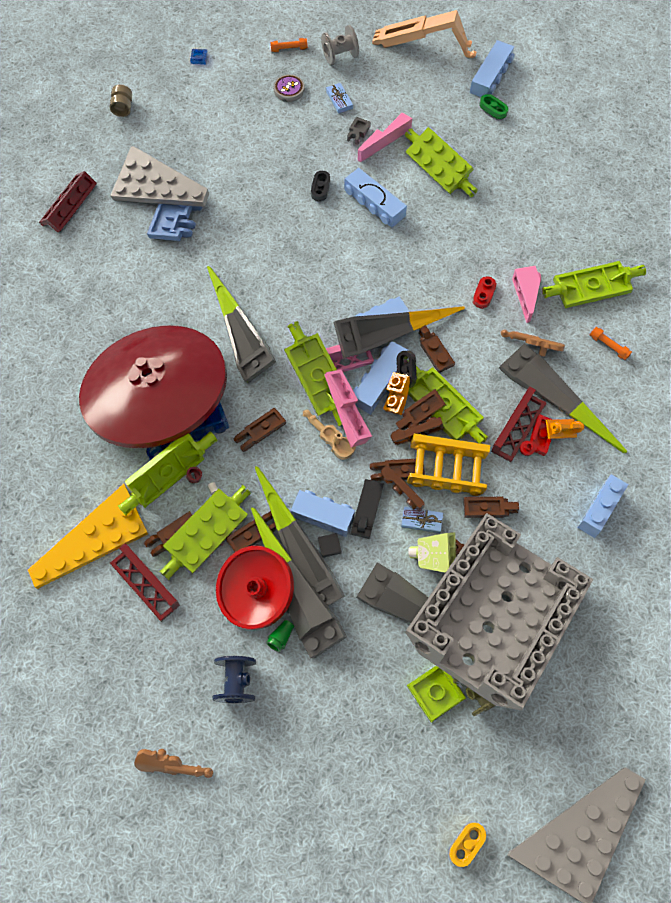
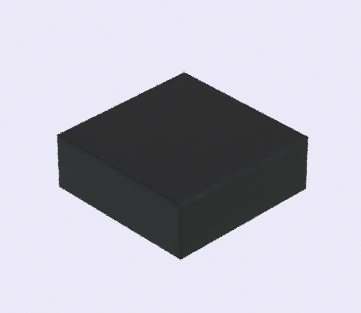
(329, 545)

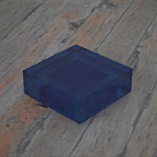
(198, 56)

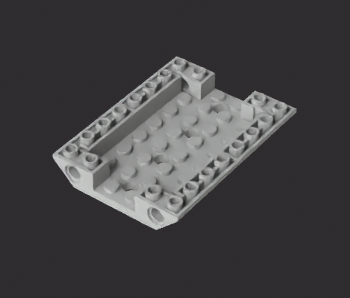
(523, 630)

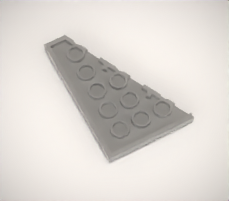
(151, 181)
(581, 840)

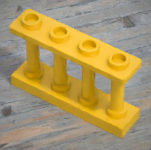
(459, 450)

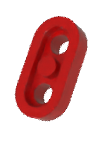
(485, 291)

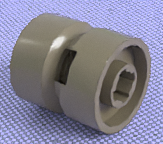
(120, 100)

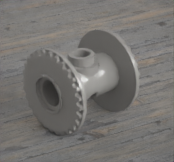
(340, 44)

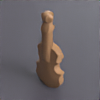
(534, 340)
(158, 761)

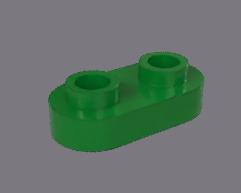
(493, 106)

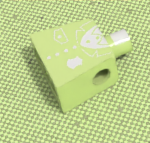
(435, 552)

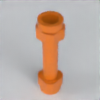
(302, 43)
(624, 352)

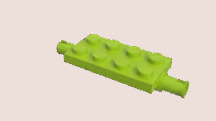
(440, 161)
(593, 283)
(310, 364)
(459, 415)
(165, 470)
(205, 531)

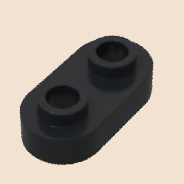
(320, 189)
(407, 368)

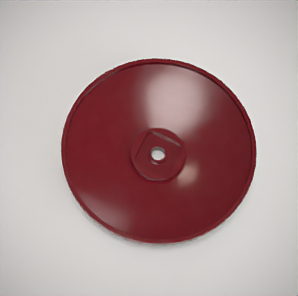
(162, 406)

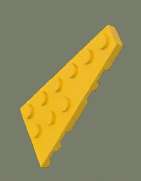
(91, 539)

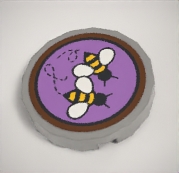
(289, 87)

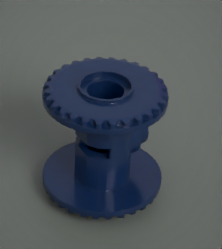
(236, 679)

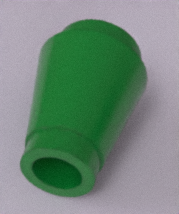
(279, 637)

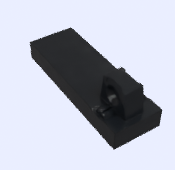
(367, 509)

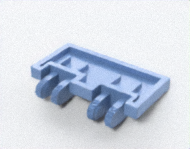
(172, 222)

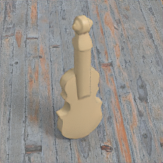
(331, 436)

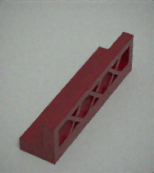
(68, 201)
(515, 419)
(150, 577)

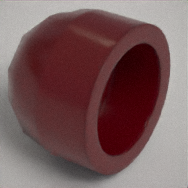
(197, 473)

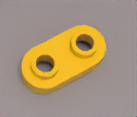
(467, 844)

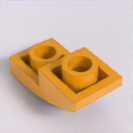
(398, 388)

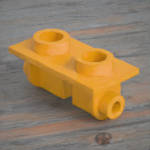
(563, 428)

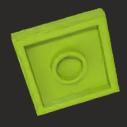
(436, 693)

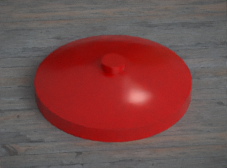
(254, 587)

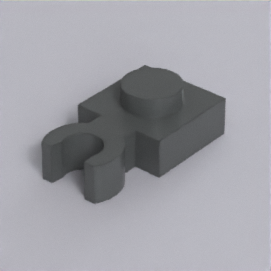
(358, 129)

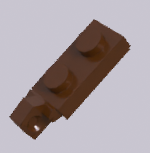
(435, 350)
(421, 410)
(495, 506)

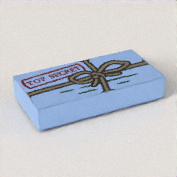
(339, 98)
(423, 520)

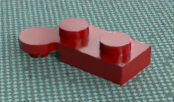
(539, 439)

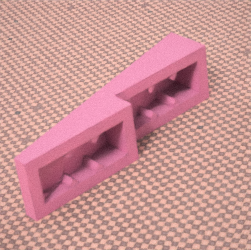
(381, 139)
(345, 401)

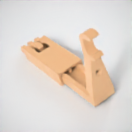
(419, 27)

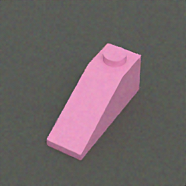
(527, 284)

